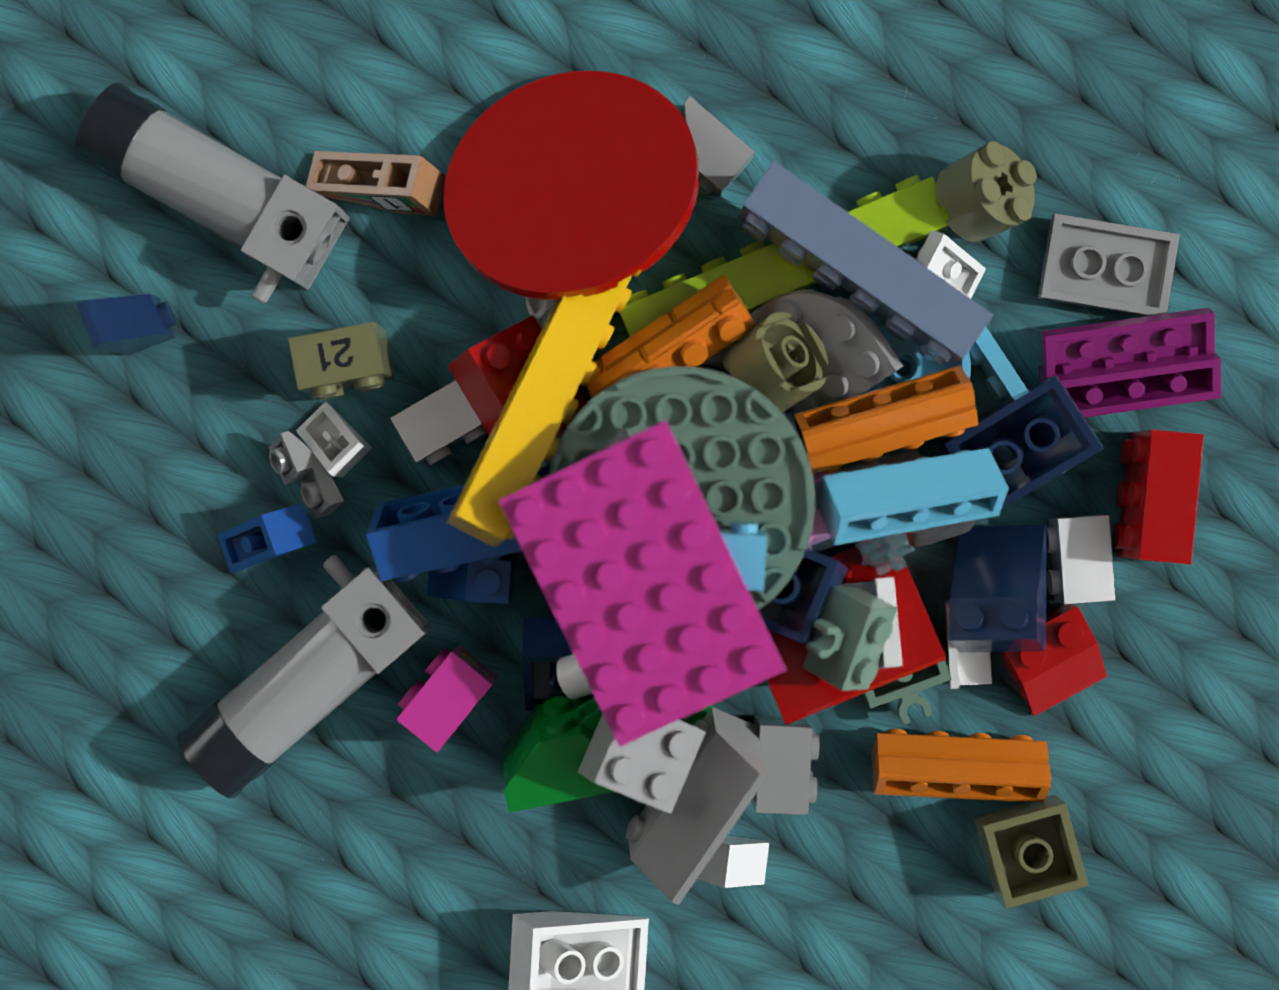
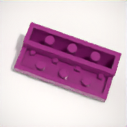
(1135, 362)

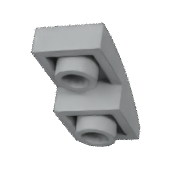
(298, 463)

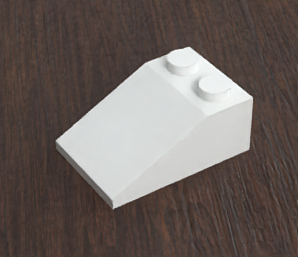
(577, 951)

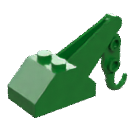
(548, 751)

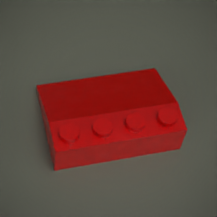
(803, 693)

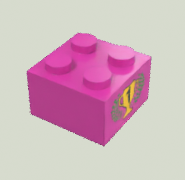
(446, 698)

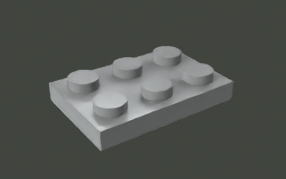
(1108, 266)

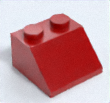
(1066, 666)

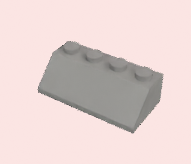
(714, 795)

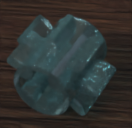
(885, 552)

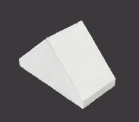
(333, 440)
(737, 863)

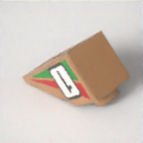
(378, 181)

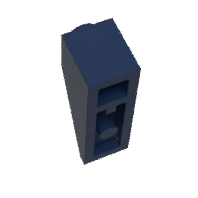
(128, 322)

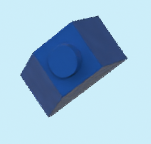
(267, 537)
(474, 582)

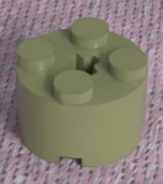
(987, 192)
(779, 360)

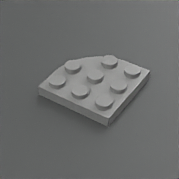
(853, 343)

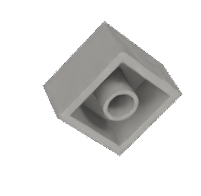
(787, 761)
(646, 768)

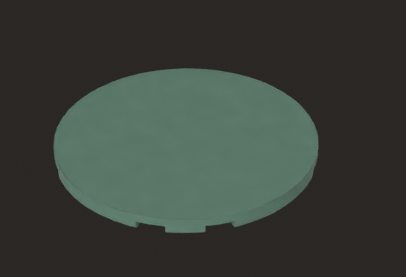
(734, 445)

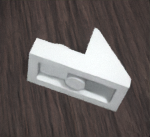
(951, 263)

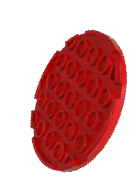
(571, 184)

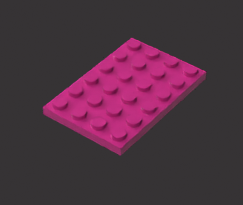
(642, 583)

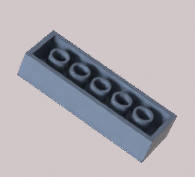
(863, 266)

